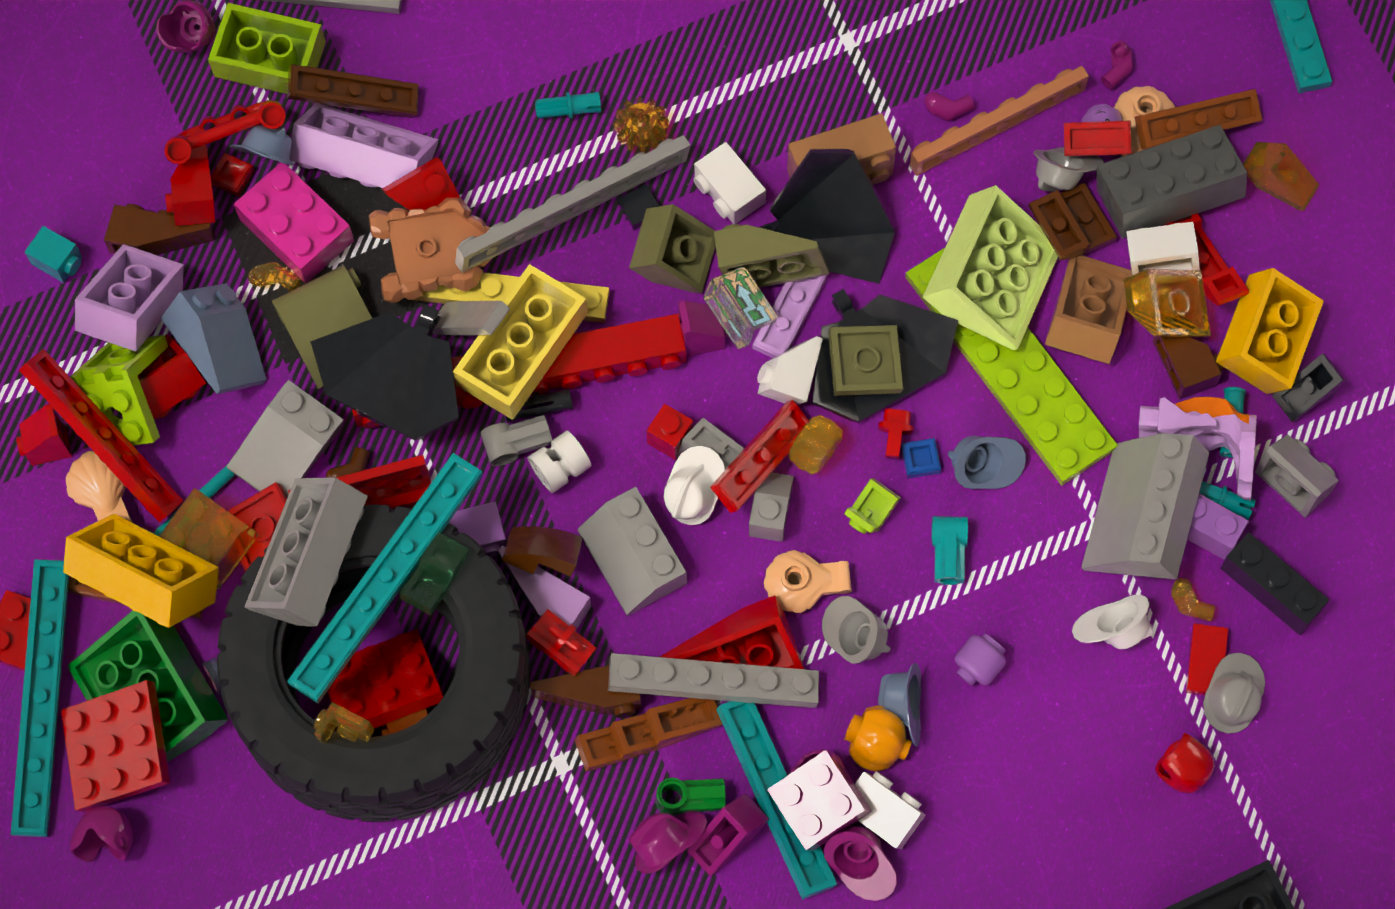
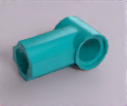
(949, 540)

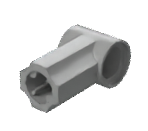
(507, 441)

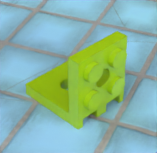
(113, 381)

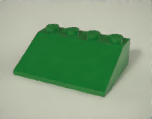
(143, 651)

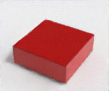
(231, 174)

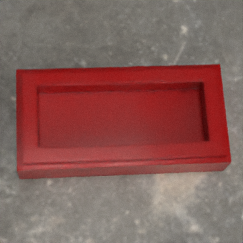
(1097, 138)
(1206, 651)

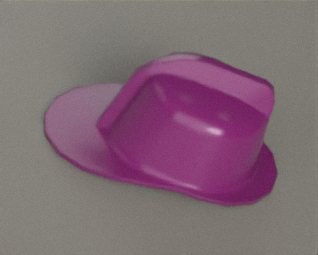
(664, 837)
(861, 863)

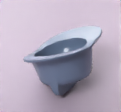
(267, 144)
(987, 462)
(902, 695)

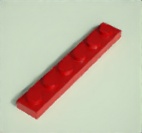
(101, 435)

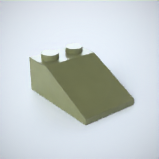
(768, 255)

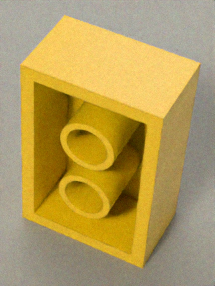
(1270, 331)

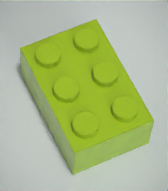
(262, 45)

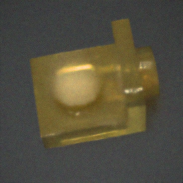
(349, 724)

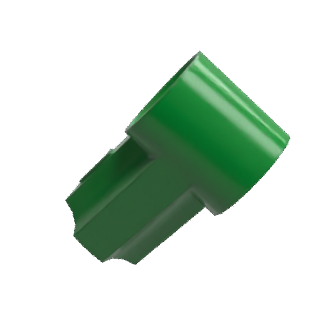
(695, 795)

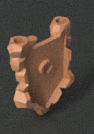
(426, 248)

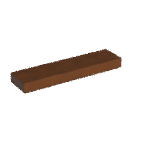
(352, 91)

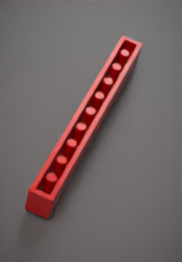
(600, 357)

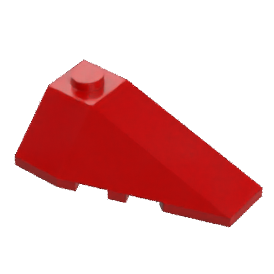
(750, 636)

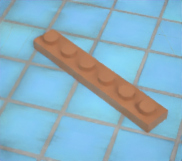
(1009, 114)

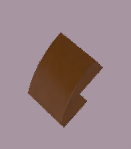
(1072, 222)
(543, 545)

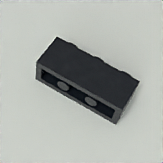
(1274, 583)

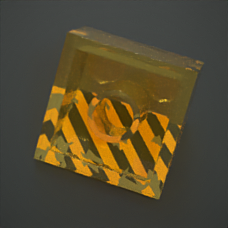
(1168, 302)

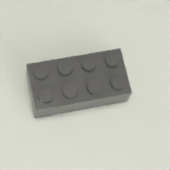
(1171, 180)

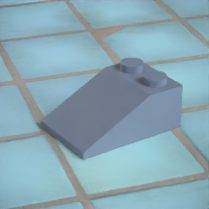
(216, 337)

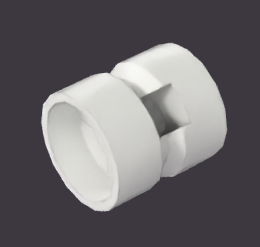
(561, 460)

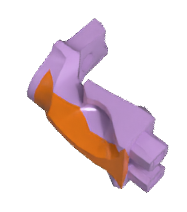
(1214, 426)

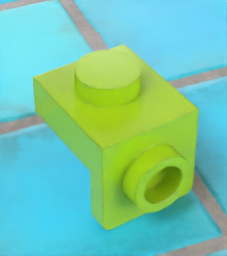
(872, 507)

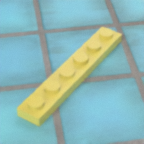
(496, 288)

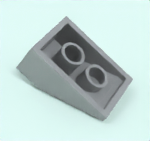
(285, 440)

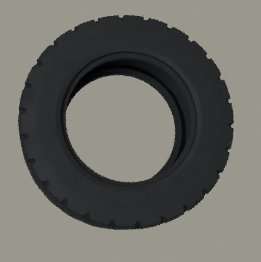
(397, 771)

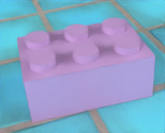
(128, 297)

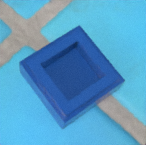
(920, 458)

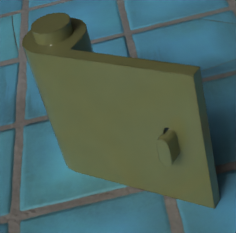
(319, 310)

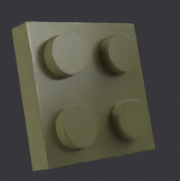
(865, 360)

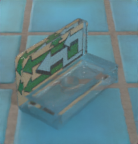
(739, 305)

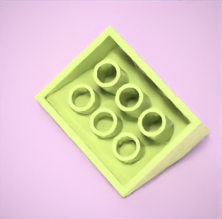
(992, 268)

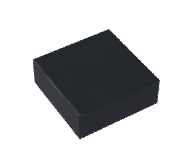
(635, 205)

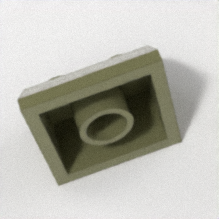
(673, 249)

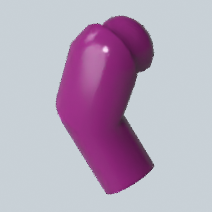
(1121, 65)
(947, 108)

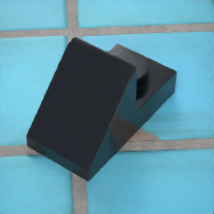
(1311, 386)

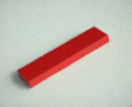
(760, 457)

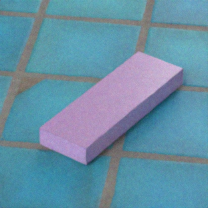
(791, 310)

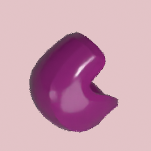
(179, 27)
(99, 829)

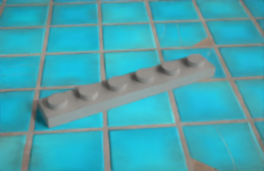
(713, 680)

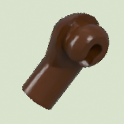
(357, 463)

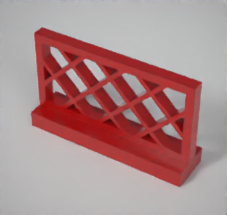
(392, 484)

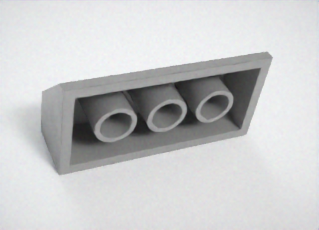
(306, 551)

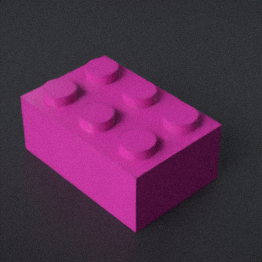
(294, 222)

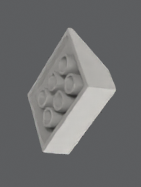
(1147, 506)

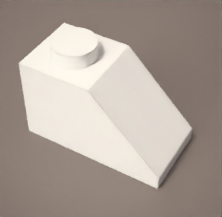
(790, 373)

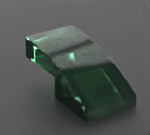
(435, 573)

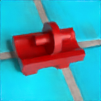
(560, 642)

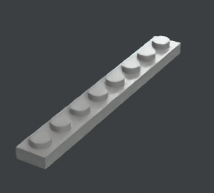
(571, 204)

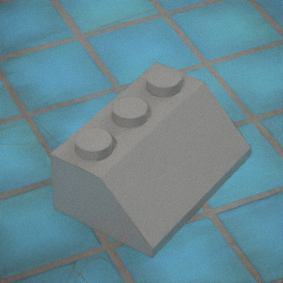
(632, 552)

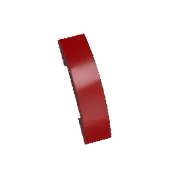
(1219, 281)

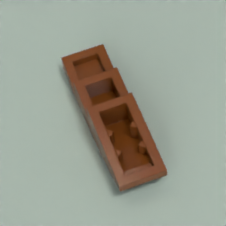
(647, 732)

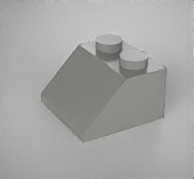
(1296, 474)

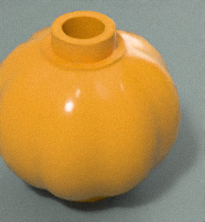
(877, 738)

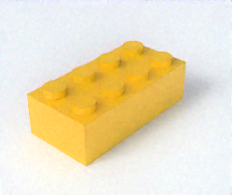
(140, 570)

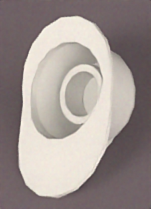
(688, 487)
(1117, 623)

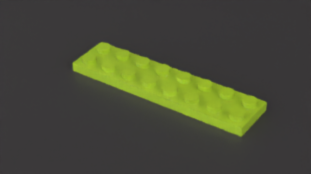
(1031, 393)

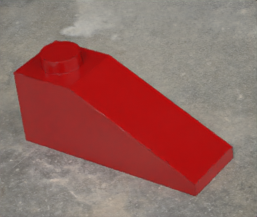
(192, 190)

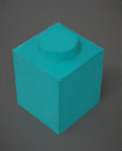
(54, 254)

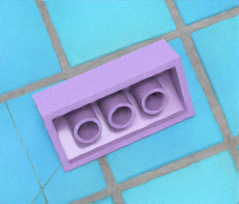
(357, 146)

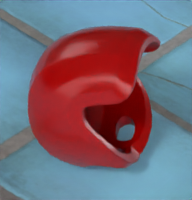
(1186, 764)

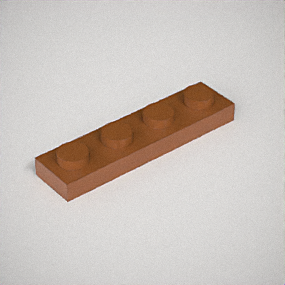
(1180, 121)

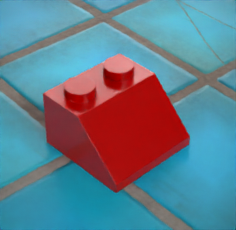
(169, 380)

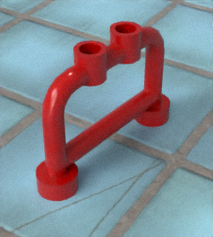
(268, 113)

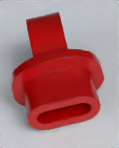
(896, 424)

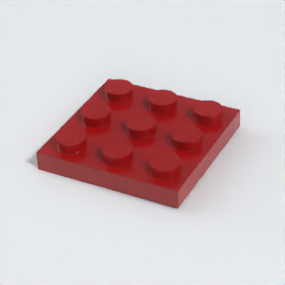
(387, 681)
(115, 746)

